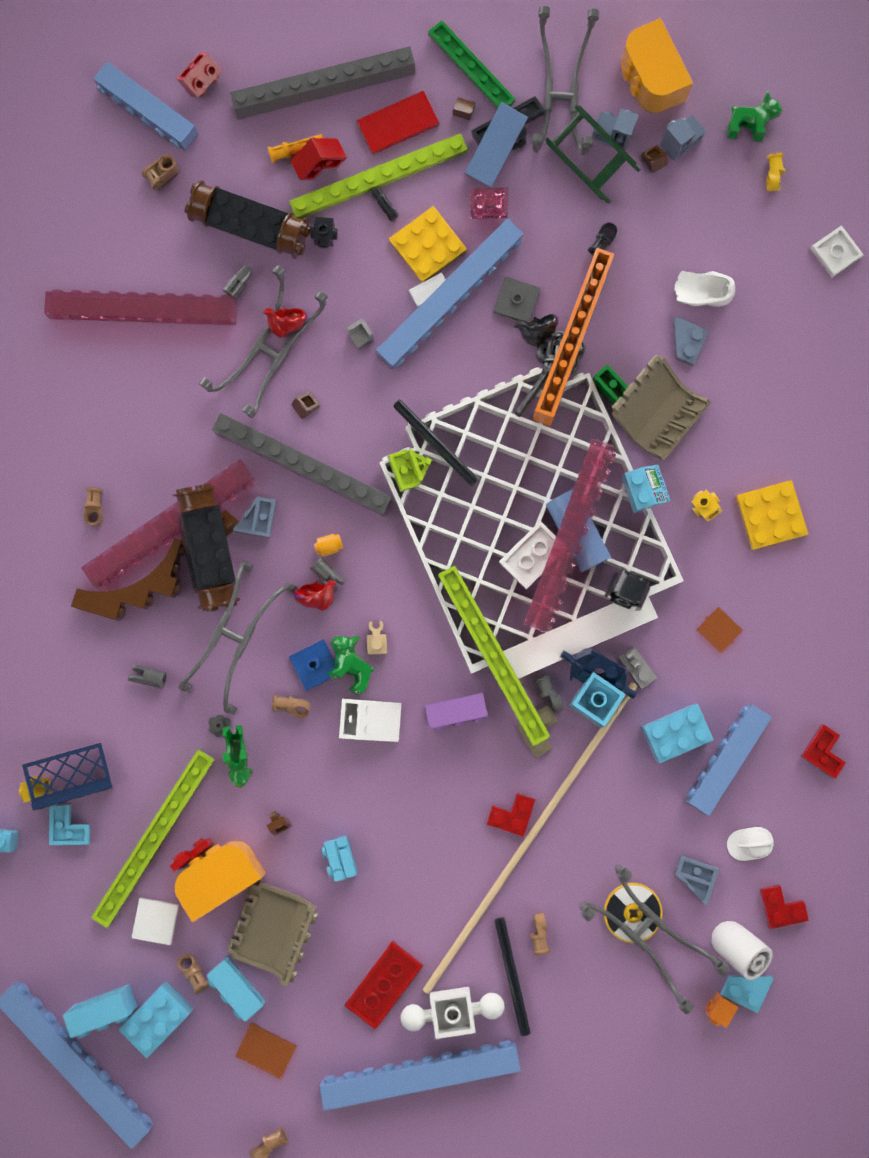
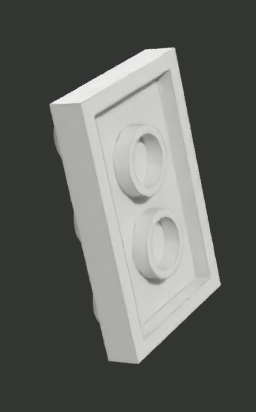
(529, 555)

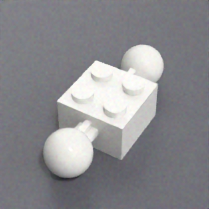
(452, 1012)

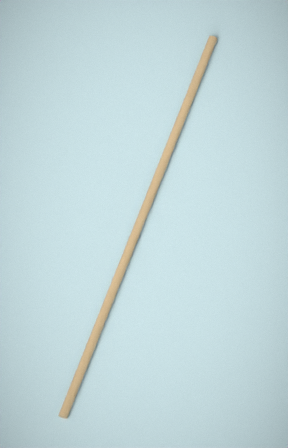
(524, 846)

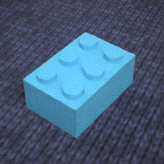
(677, 733)
(100, 1012)
(156, 1019)

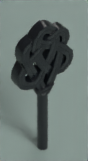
(548, 359)

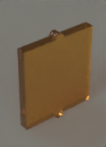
(719, 629)

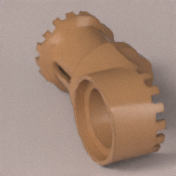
(93, 505)
(290, 705)
(539, 936)
(193, 973)
(269, 1143)

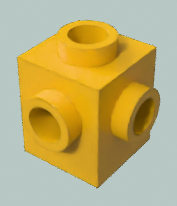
(706, 505)

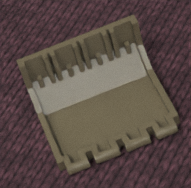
(658, 409)
(273, 930)

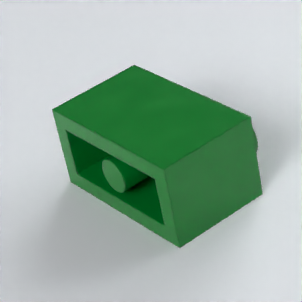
(609, 384)

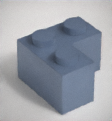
(619, 127)
(682, 136)

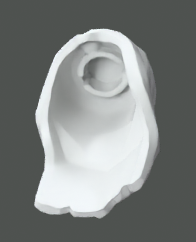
(704, 289)

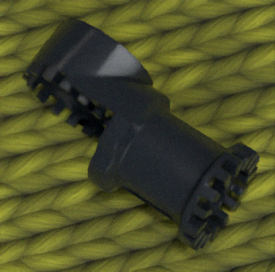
(603, 239)

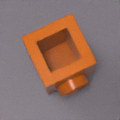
(720, 1010)

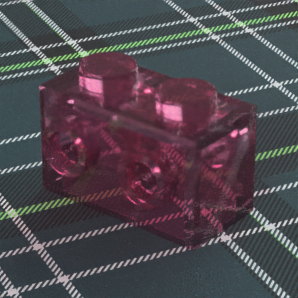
(491, 200)

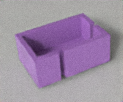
(456, 711)

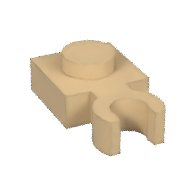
(376, 642)

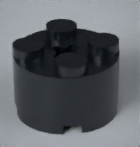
(628, 590)

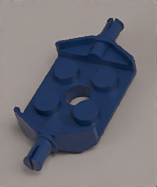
(588, 659)

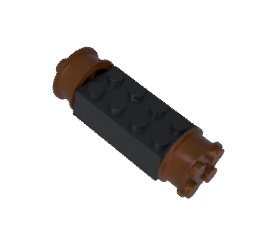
(247, 219)
(206, 546)

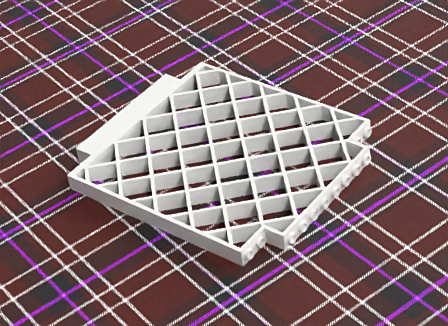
(579, 632)

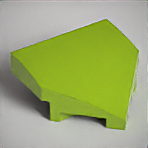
(408, 468)

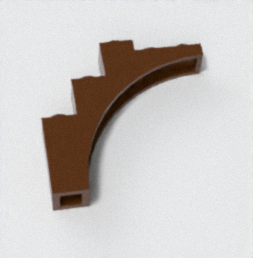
(112, 603)

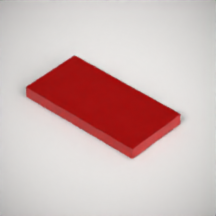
(398, 122)
(383, 985)

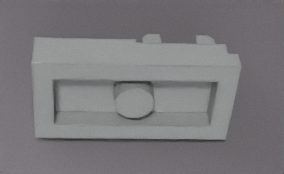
(637, 667)

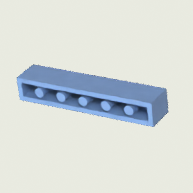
(145, 106)
(728, 759)

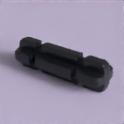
(384, 203)

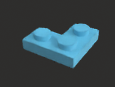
(62, 831)

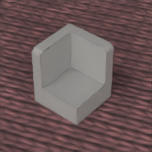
(360, 334)

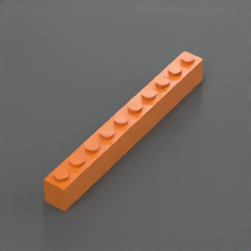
(573, 337)

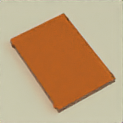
(266, 1050)

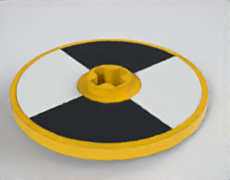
(619, 904)

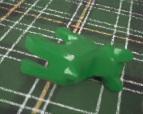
(754, 118)
(349, 663)
(236, 756)

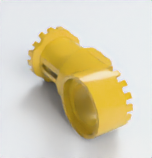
(775, 171)

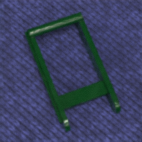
(609, 170)

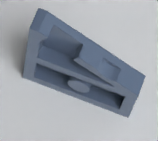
(688, 340)
(258, 518)
(697, 877)

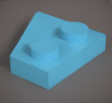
(747, 992)

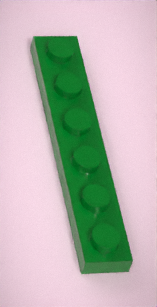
(470, 65)

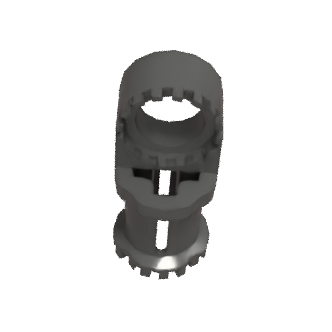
(547, 690)

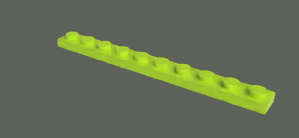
(378, 176)
(494, 656)
(152, 838)

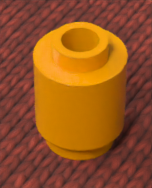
(328, 544)

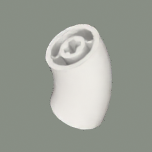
(741, 949)

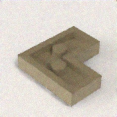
(548, 719)

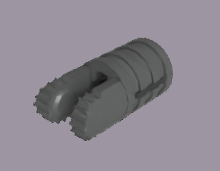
(240, 278)
(325, 571)
(150, 677)

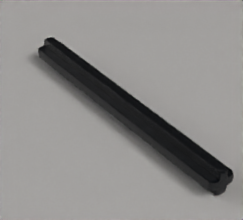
(435, 442)
(512, 976)

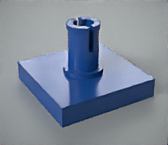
(313, 664)

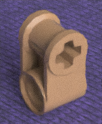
(158, 170)

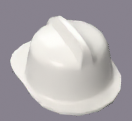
(750, 843)

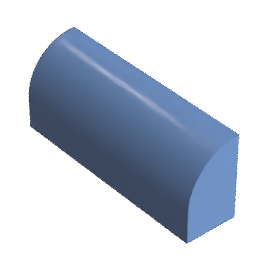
(496, 144)
(593, 547)

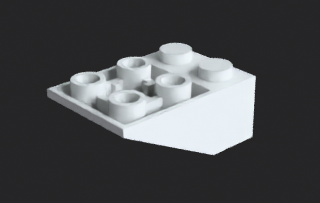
(370, 720)

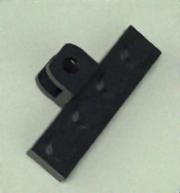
(529, 108)

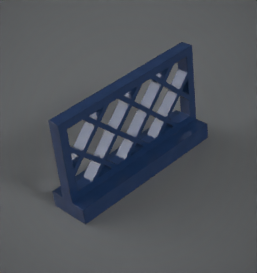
(71, 793)

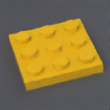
(427, 244)
(771, 515)

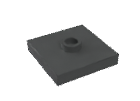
(516, 300)

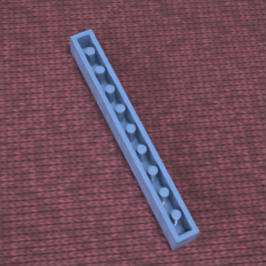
(449, 294)
(75, 1064)
(419, 1075)

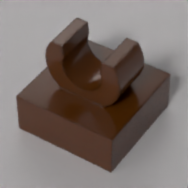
(229, 522)
(278, 823)

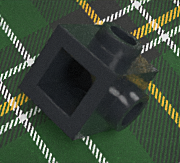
(324, 232)

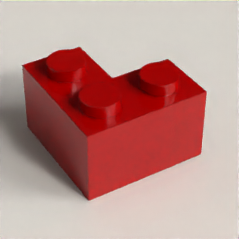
(316, 156)

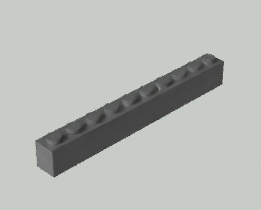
(323, 83)
(302, 464)

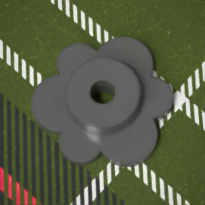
(213, 722)

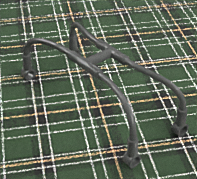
(537, 138)
(258, 345)
(242, 640)
(625, 875)

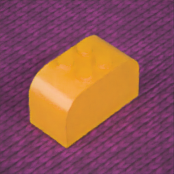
(654, 68)
(217, 877)

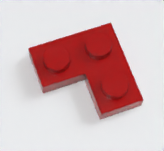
(819, 752)
(514, 820)
(183, 858)
(779, 913)

